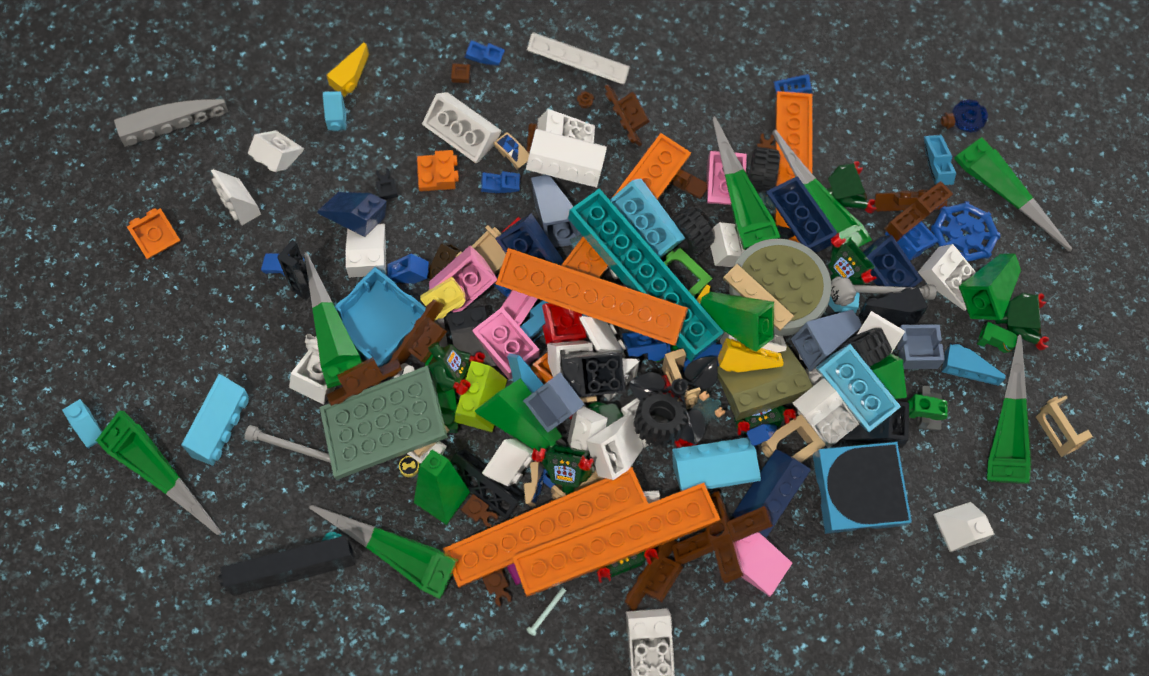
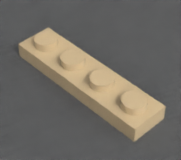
(748, 287)

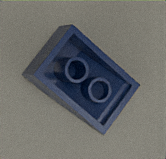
(355, 211)
(891, 264)

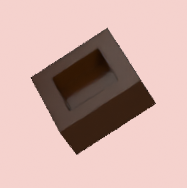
(460, 73)

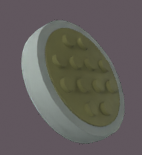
(791, 276)

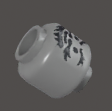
(842, 291)

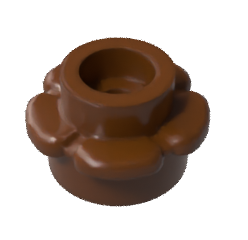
(585, 103)
(948, 120)

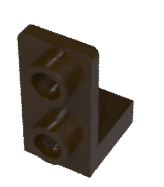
(444, 256)

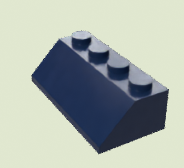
(802, 214)
(530, 239)
(777, 487)

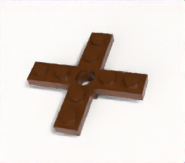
(723, 545)

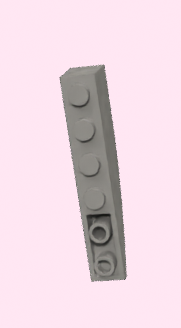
(166, 118)

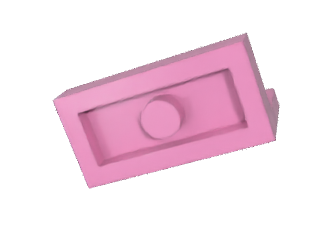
(518, 306)

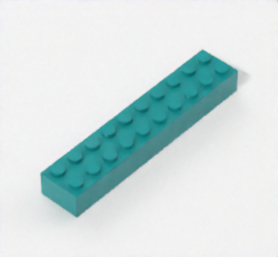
(642, 268)

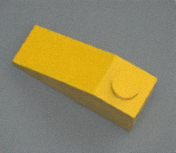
(347, 73)
(740, 358)

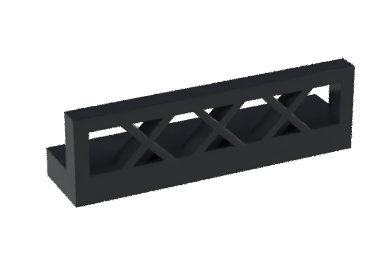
(294, 269)
(475, 467)

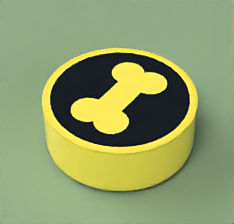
(409, 466)

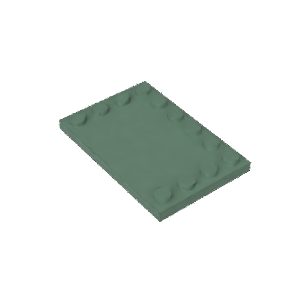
(383, 422)

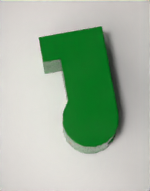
(997, 337)
(928, 407)

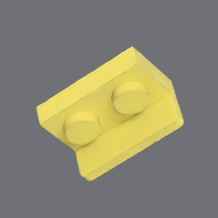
(447, 293)

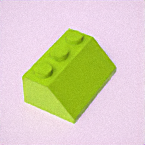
(484, 384)

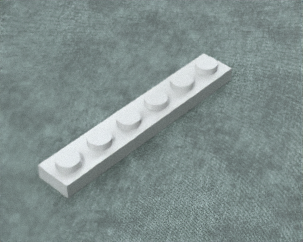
(578, 58)

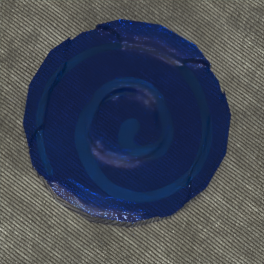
(970, 115)

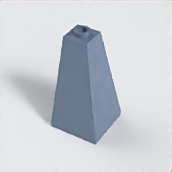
(553, 211)
(823, 336)

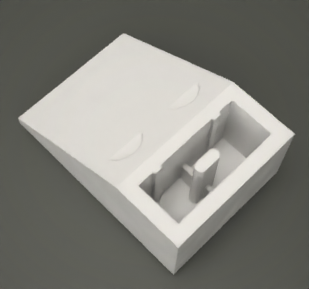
(566, 126)
(235, 197)
(726, 245)
(947, 271)
(826, 412)
(615, 448)
(650, 642)

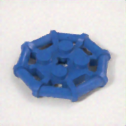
(971, 225)

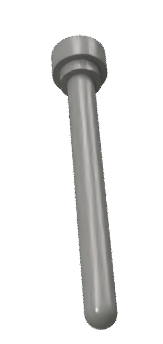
(928, 291)
(254, 434)

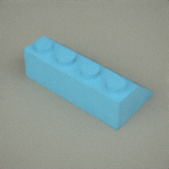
(647, 217)
(858, 387)
(215, 420)
(716, 464)

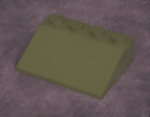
(764, 388)

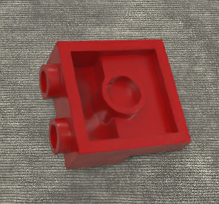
(562, 324)

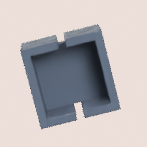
(917, 347)
(554, 402)

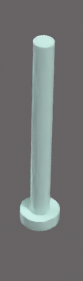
(532, 630)

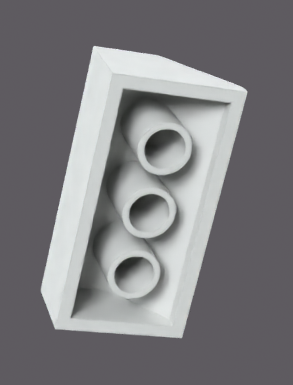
(461, 126)
(566, 158)

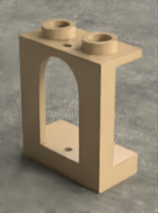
(672, 364)
(806, 432)
(1074, 441)

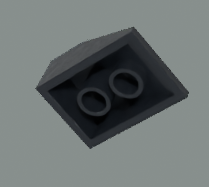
(463, 338)

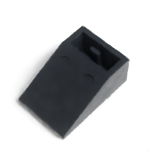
(898, 308)
(594, 373)
(891, 430)

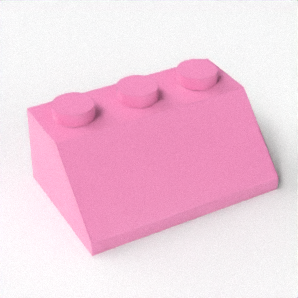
(470, 273)

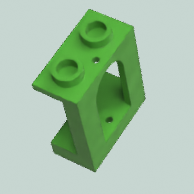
(704, 278)

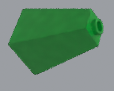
(991, 288)
(742, 317)
(891, 374)
(514, 417)
(439, 487)

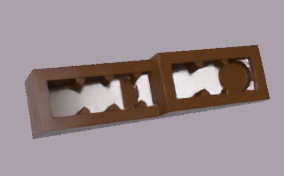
(918, 211)

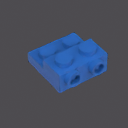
(916, 241)
(639, 344)

